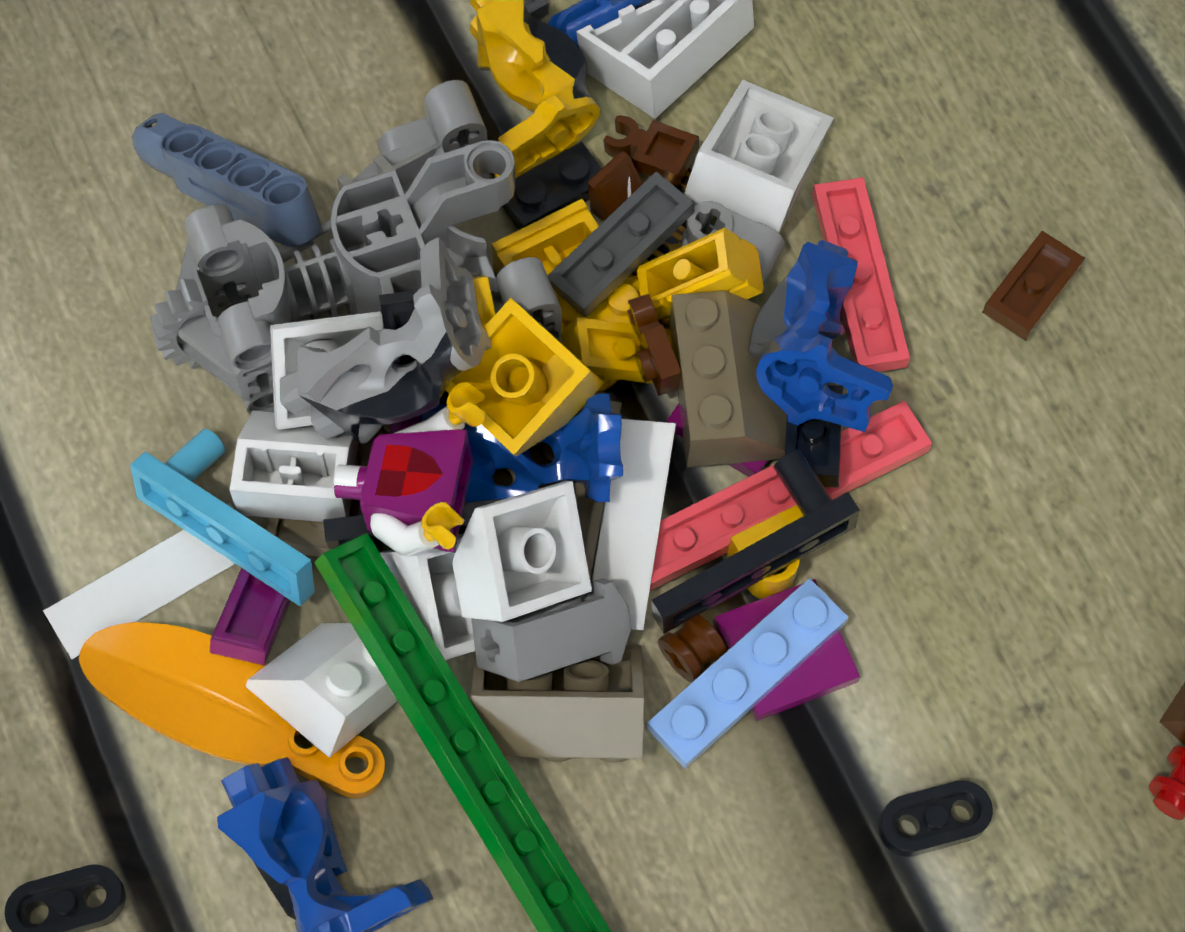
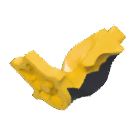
(539, 71)

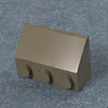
(719, 397)
(568, 712)

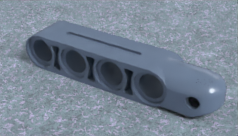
(229, 176)

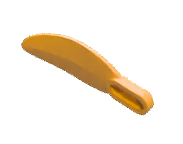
(201, 701)

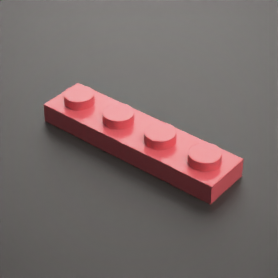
(870, 305)

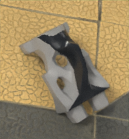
(359, 385)

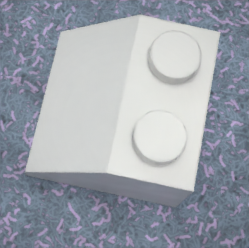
(521, 555)
(432, 591)
(325, 686)

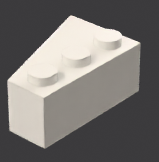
(663, 47)

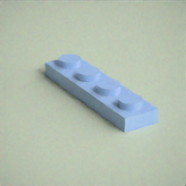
(746, 673)

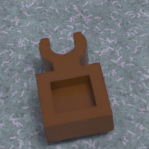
(655, 150)
(656, 357)

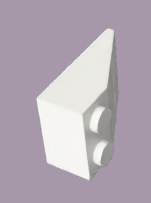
(758, 155)

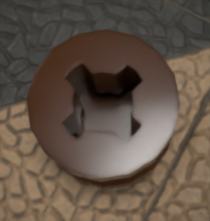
(692, 647)

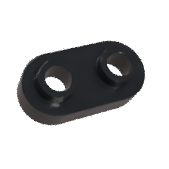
(932, 817)
(66, 901)

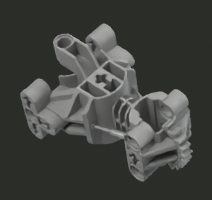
(411, 193)

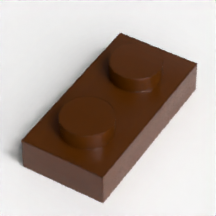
(1033, 285)

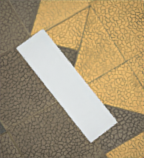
(634, 514)
(135, 589)

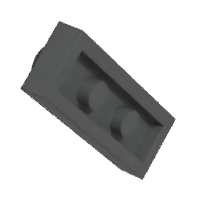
(621, 244)

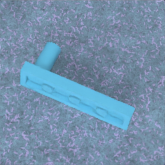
(172, 493)

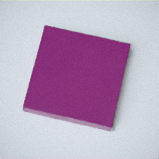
(821, 674)

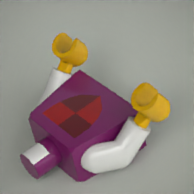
(418, 478)

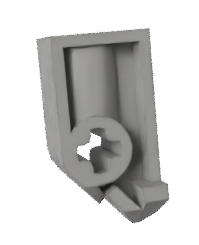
(556, 635)

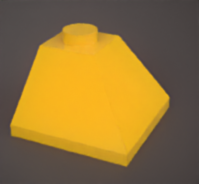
(527, 380)

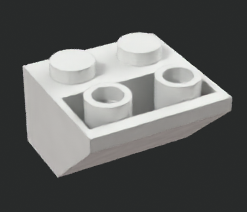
(289, 471)

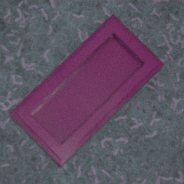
(249, 620)

